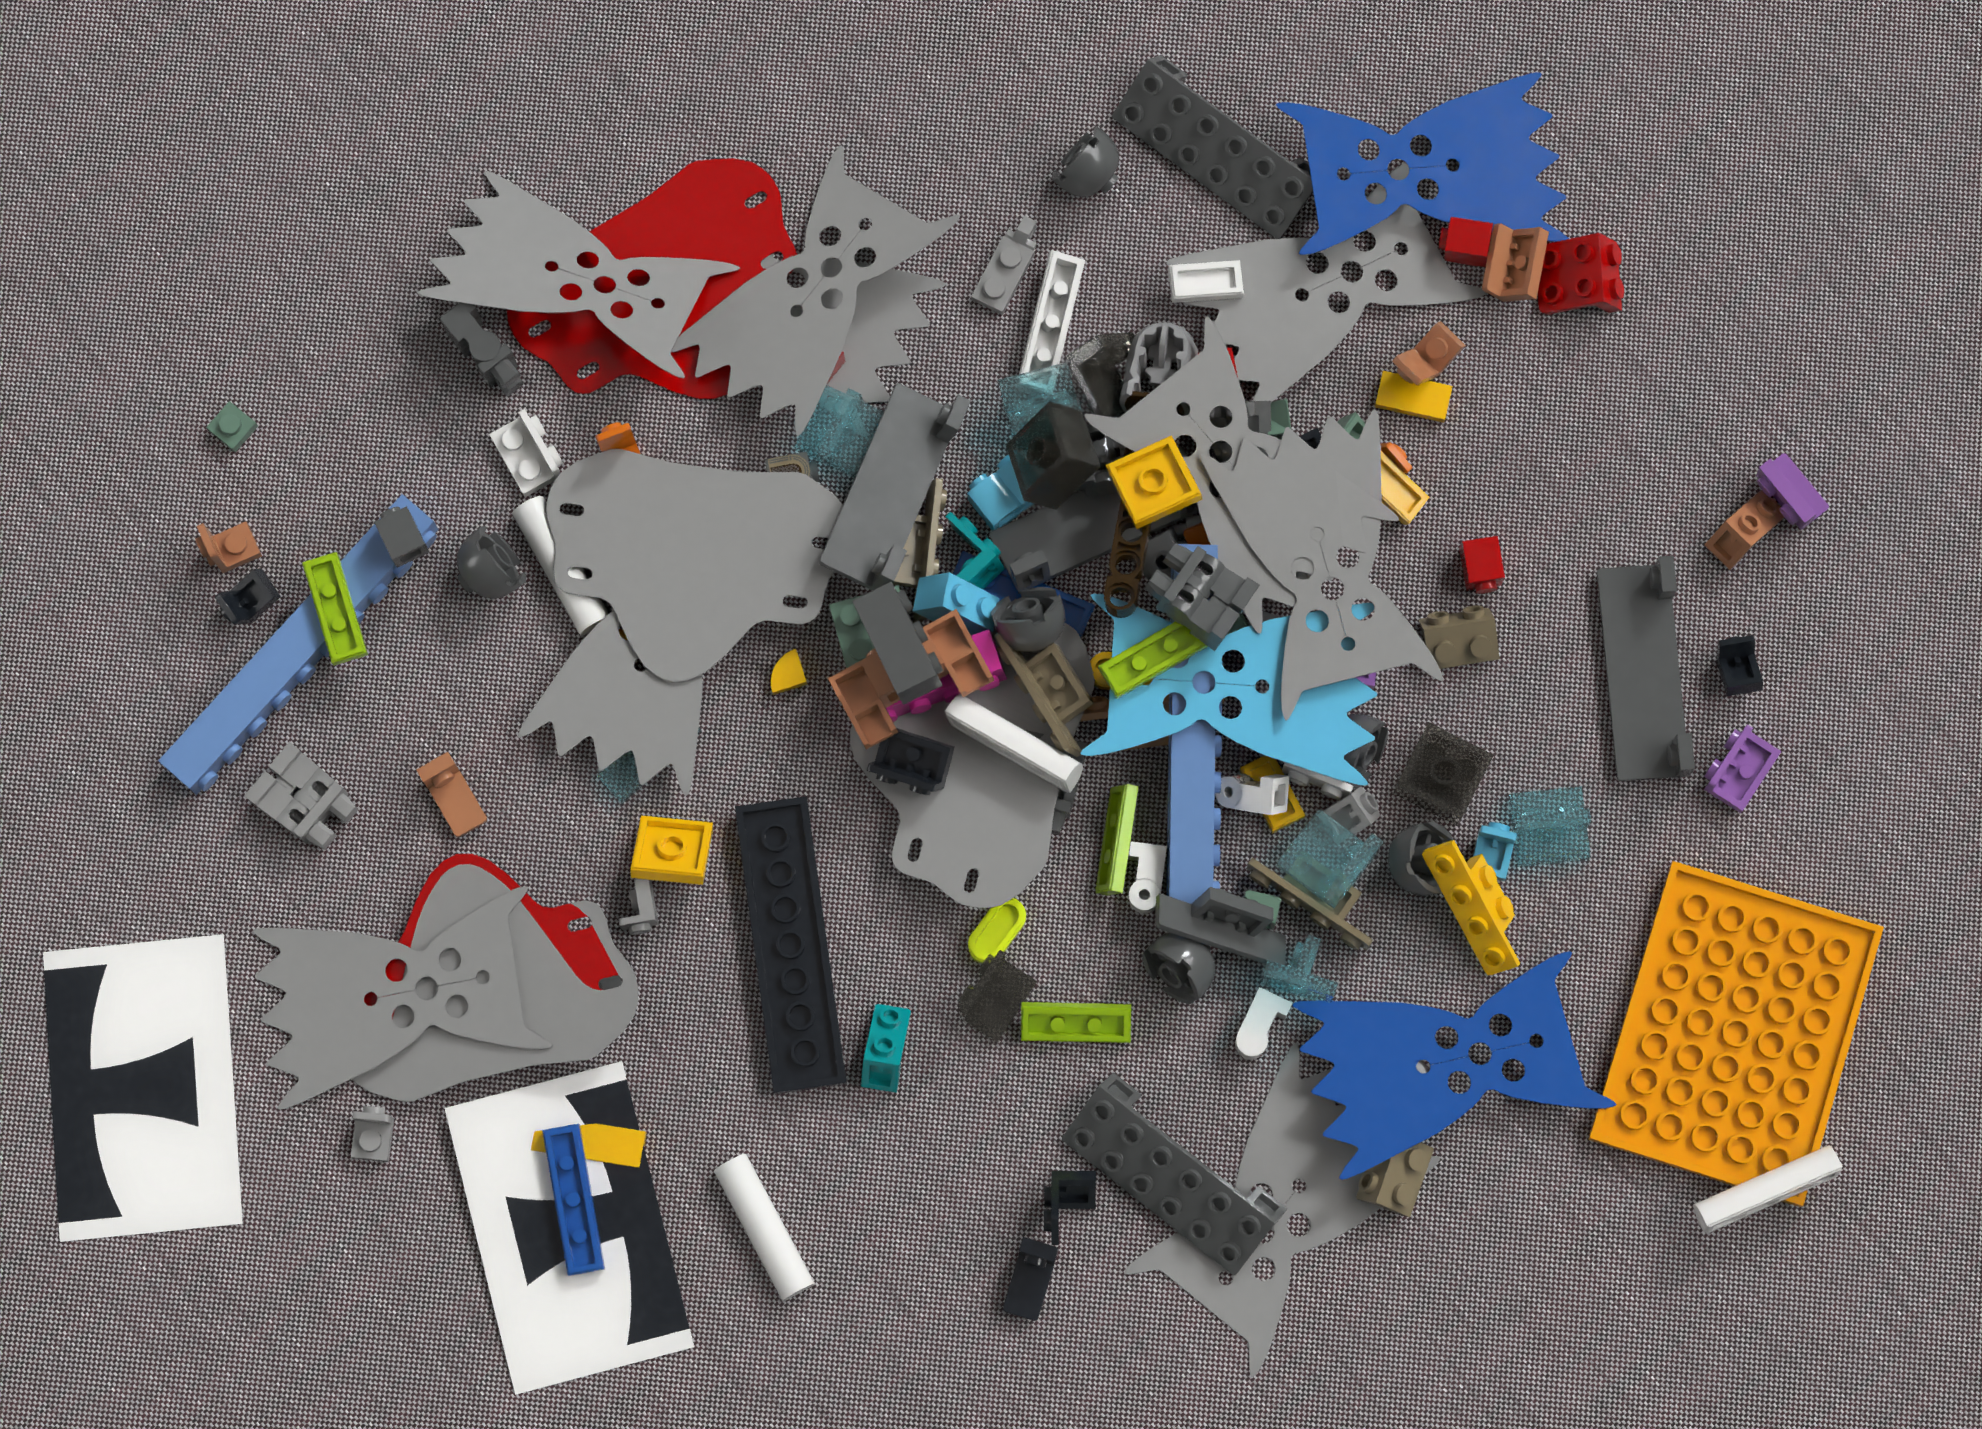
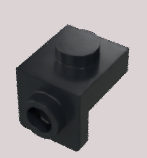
(248, 598)
(1739, 665)

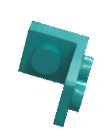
(986, 565)
(885, 1048)

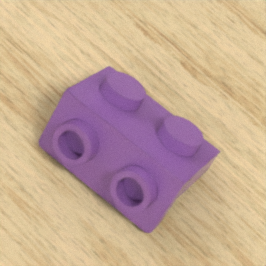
(1792, 490)
(1741, 769)

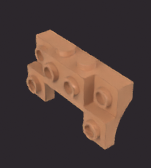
(867, 690)

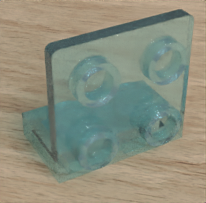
(1328, 858)

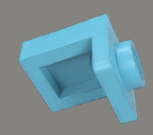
(1496, 846)

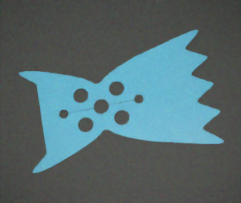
(1311, 738)

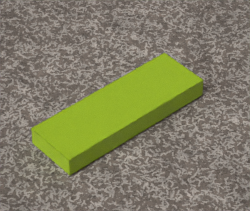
(335, 608)
(1149, 658)
(1116, 839)
(1075, 1022)

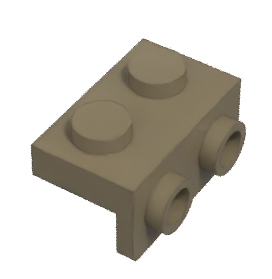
(1461, 636)
(1397, 1180)

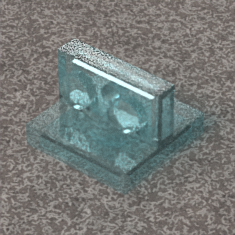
(1029, 392)
(840, 430)
(1550, 826)
(1297, 977)

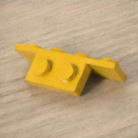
(1476, 903)

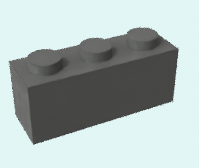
(899, 642)

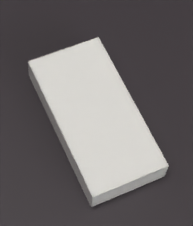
(1205, 281)

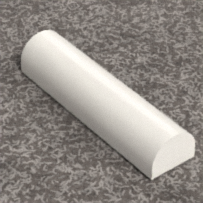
(1052, 311)
(534, 524)
(1014, 743)
(1767, 1189)
(764, 1227)

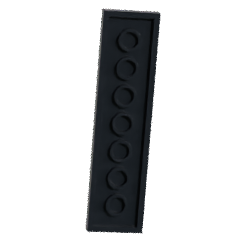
(790, 945)

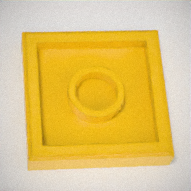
(1154, 482)
(671, 850)

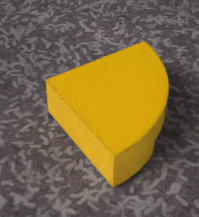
(787, 673)

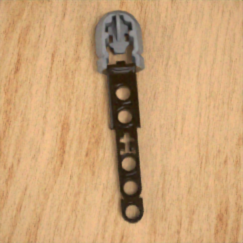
(1163, 345)

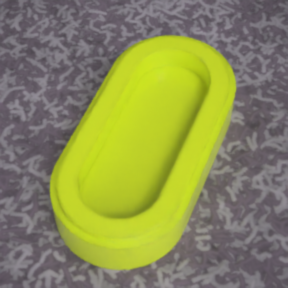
(997, 930)

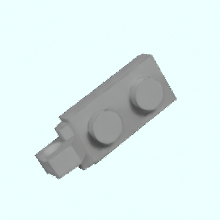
(1006, 267)

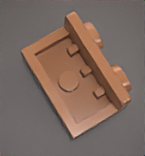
(1515, 263)

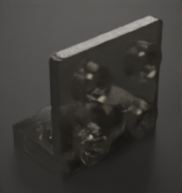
(1095, 371)
(996, 997)

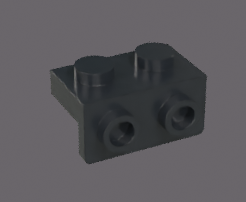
(913, 761)

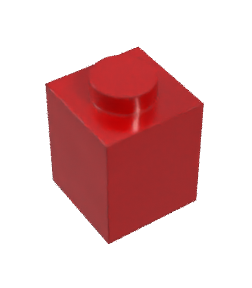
(1466, 241)
(1482, 564)

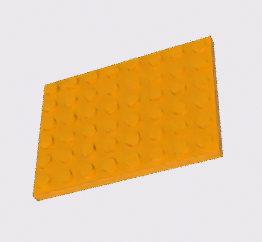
(1735, 1029)

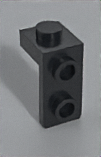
(1067, 1191)

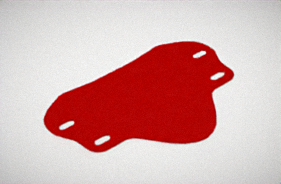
(688, 217)

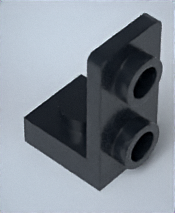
(1030, 1279)

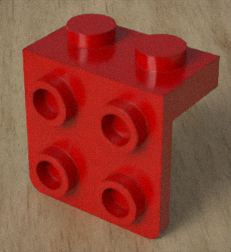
(1581, 275)

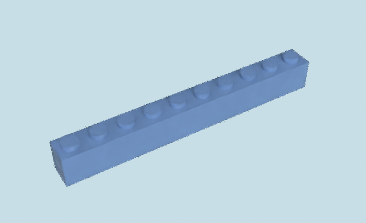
(281, 664)
(1192, 792)

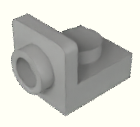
(1355, 810)
(642, 900)
(372, 1134)

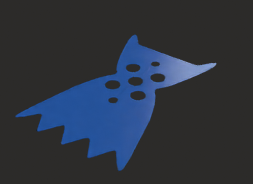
(1479, 130)
(1396, 1105)

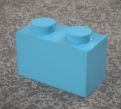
(946, 592)

